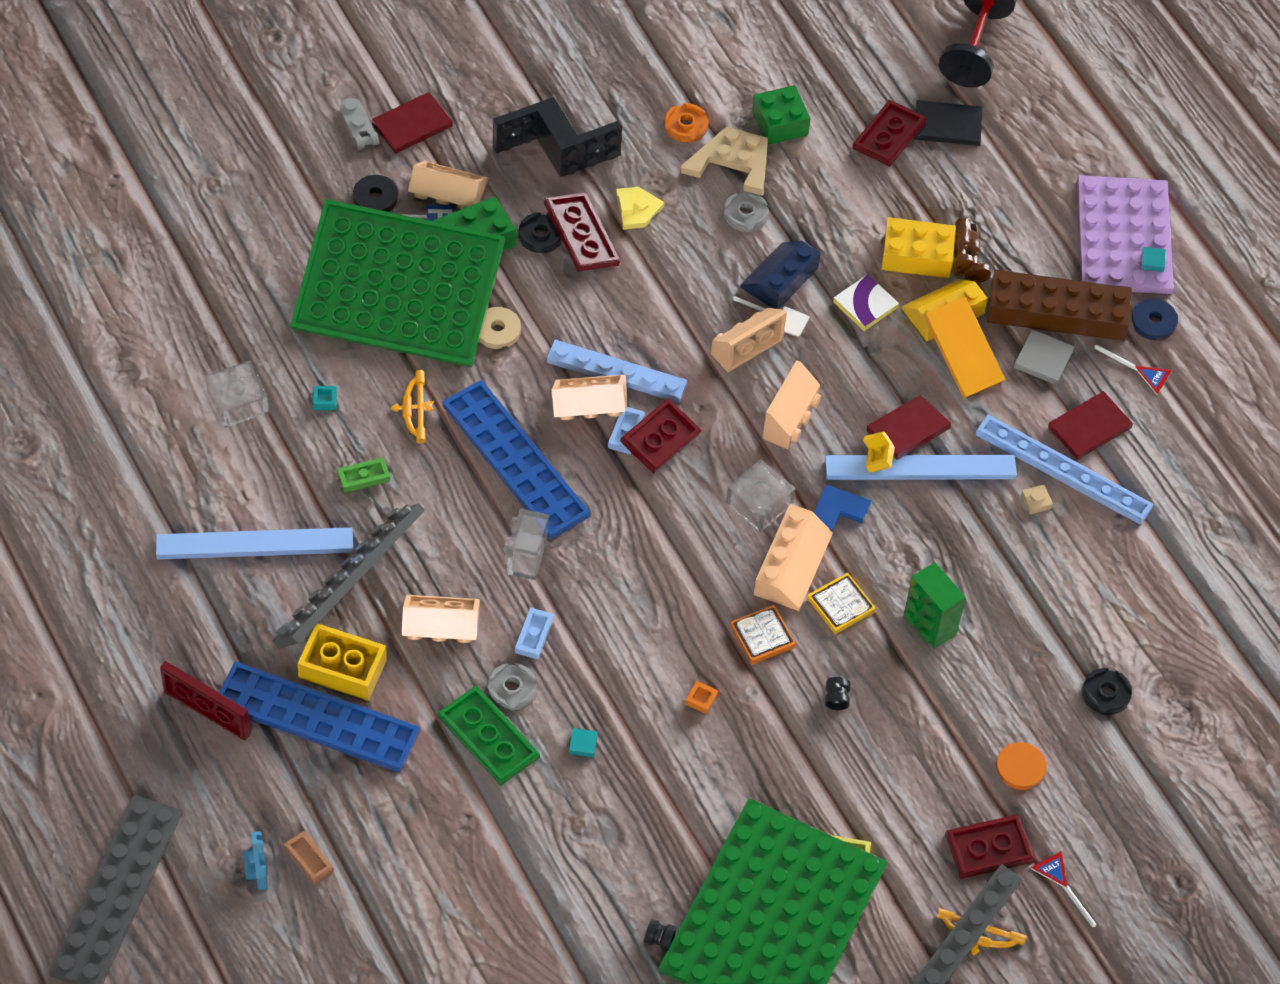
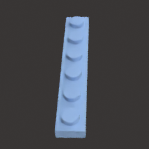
(598, 364)

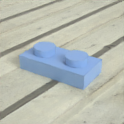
(624, 424)
(534, 633)

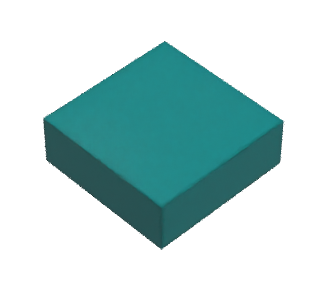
(1153, 259)
(324, 397)
(583, 742)

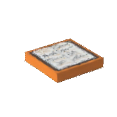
(762, 634)

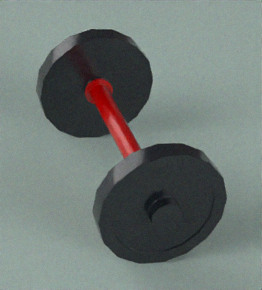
(966, 63)

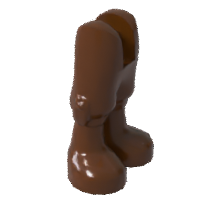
(967, 252)

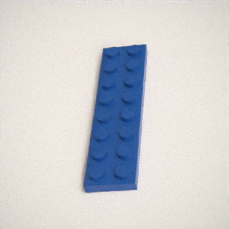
(515, 457)
(321, 717)

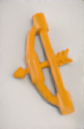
(407, 406)
(1014, 937)

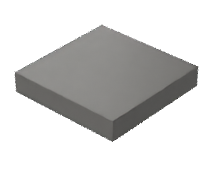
(1044, 357)

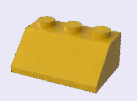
(942, 296)

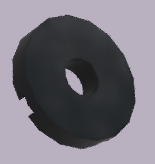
(376, 184)
(535, 242)
(1105, 703)

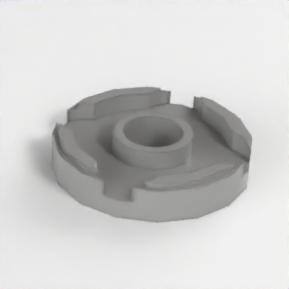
(742, 221)
(507, 698)

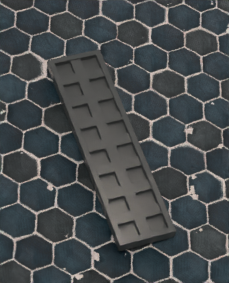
(352, 570)
(116, 892)

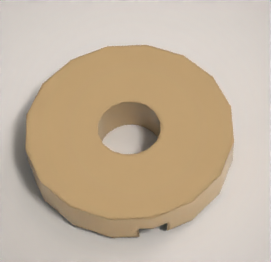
(502, 317)

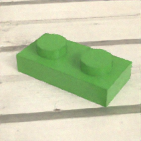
(363, 475)

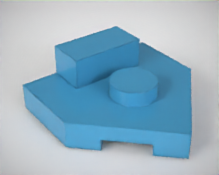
(255, 862)

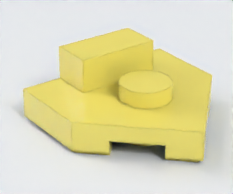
(637, 207)

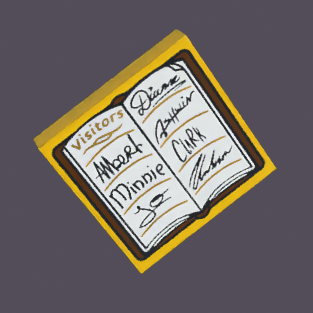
(841, 603)

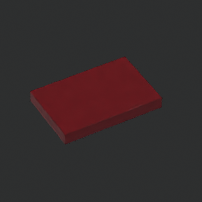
(412, 122)
(889, 133)
(911, 425)
(1090, 425)
(660, 435)
(989, 844)

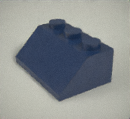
(782, 273)

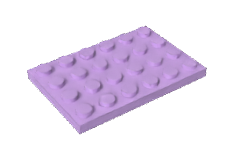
(1114, 226)

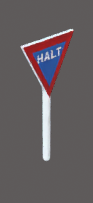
(1153, 376)
(1054, 870)

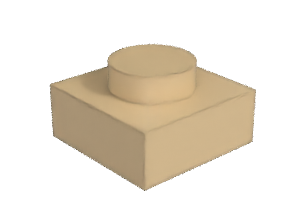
(1036, 499)

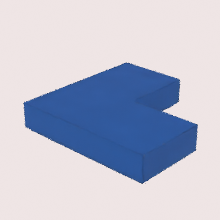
(838, 503)

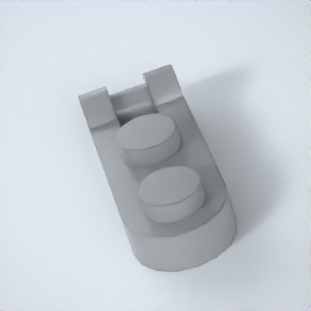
(358, 123)

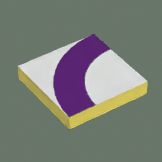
(866, 302)

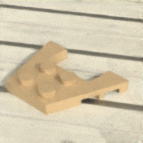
(736, 151)

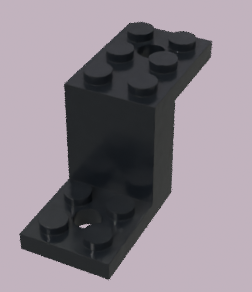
(557, 137)

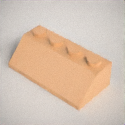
(793, 558)

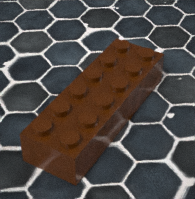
(1059, 305)

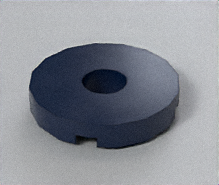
(1154, 308)

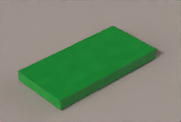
(488, 735)

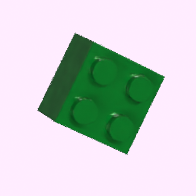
(781, 114)

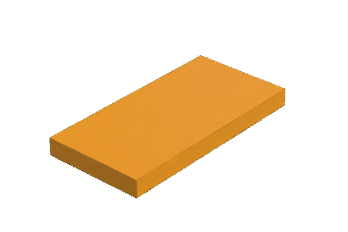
(964, 347)

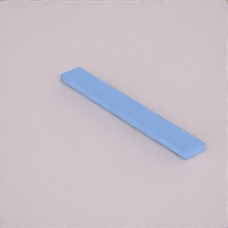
(923, 467)
(1064, 469)
(254, 543)

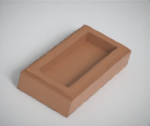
(308, 857)

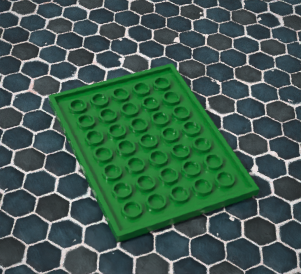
(398, 283)
(774, 905)

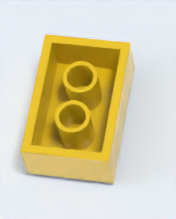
(918, 247)
(342, 662)

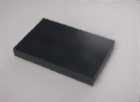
(950, 123)

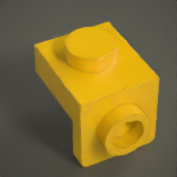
(880, 451)

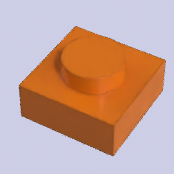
(701, 697)

